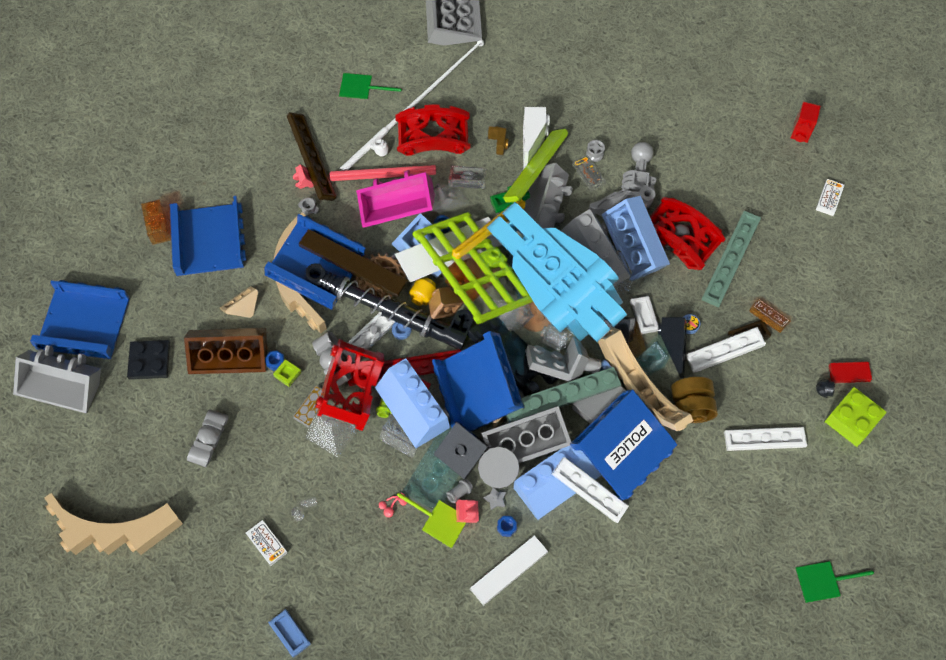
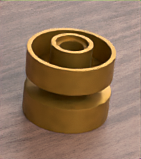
(696, 398)

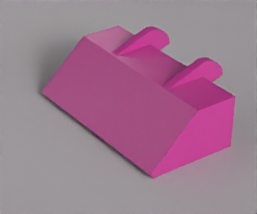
(395, 198)

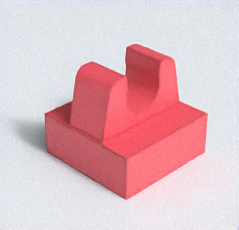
(303, 177)
(467, 511)

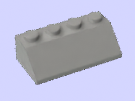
(531, 435)

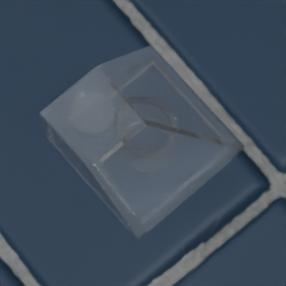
(331, 433)

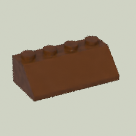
(226, 350)

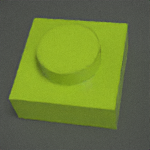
(287, 373)

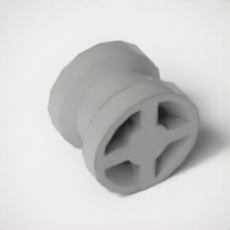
(595, 150)

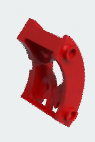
(423, 142)
(701, 225)
(357, 413)

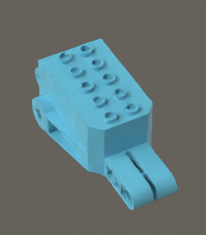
(560, 275)

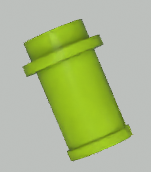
(382, 410)

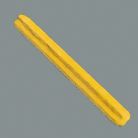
(478, 236)

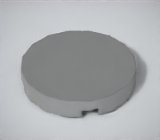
(498, 467)

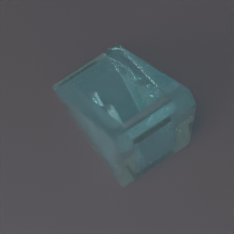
(653, 359)

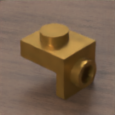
(499, 134)

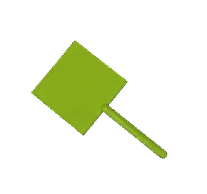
(441, 522)

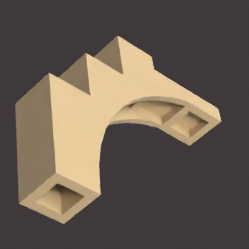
(634, 378)
(106, 537)

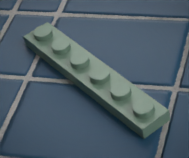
(731, 259)
(567, 393)

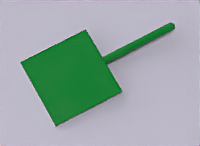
(358, 86)
(820, 583)

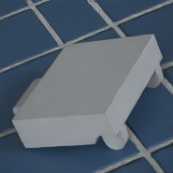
(593, 406)

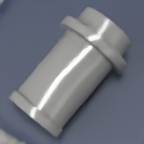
(464, 487)

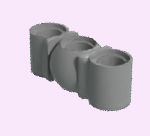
(323, 349)
(207, 438)

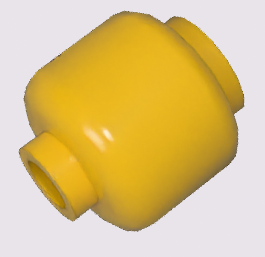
(422, 291)

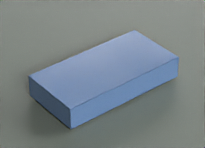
(289, 633)

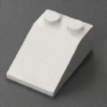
(534, 131)

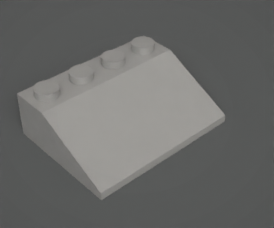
(453, 21)
(590, 234)

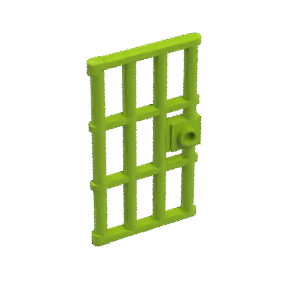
(485, 260)

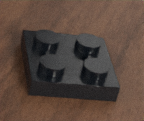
(148, 359)

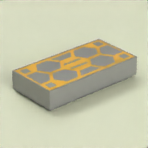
(307, 409)

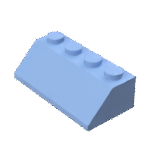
(635, 237)
(412, 404)
(544, 491)

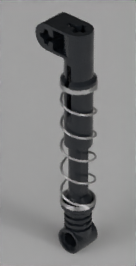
(394, 310)

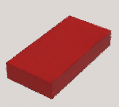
(850, 372)

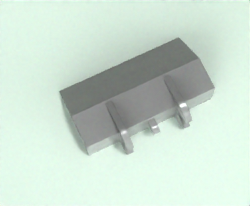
(547, 195)
(56, 380)

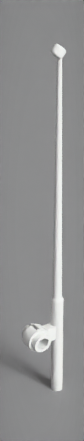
(376, 142)

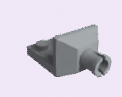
(559, 366)

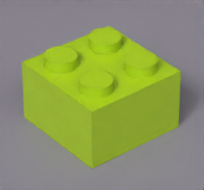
(855, 417)

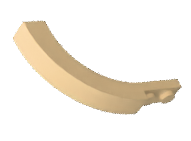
(293, 299)

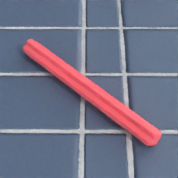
(380, 173)

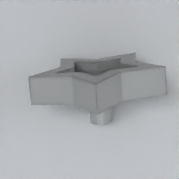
(495, 498)

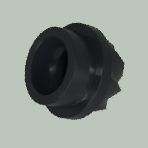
(825, 388)

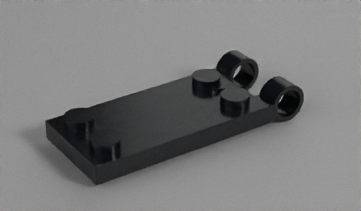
(515, 351)

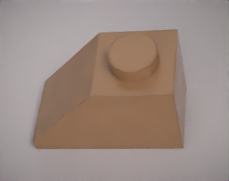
(444, 303)

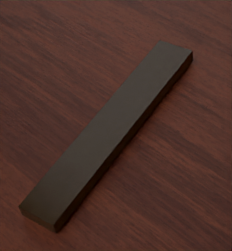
(311, 157)
(352, 263)

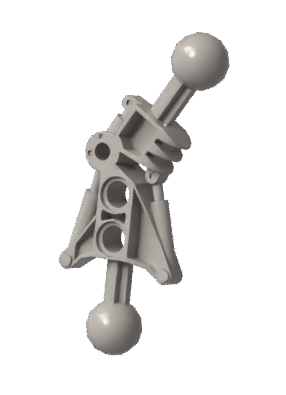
(634, 183)

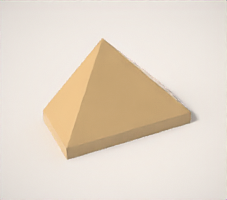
(242, 304)

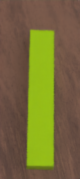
(535, 166)

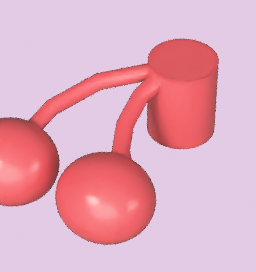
(388, 512)

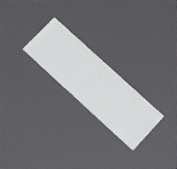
(417, 261)

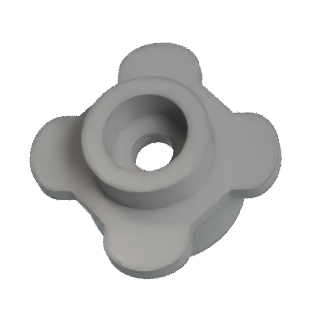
(308, 202)

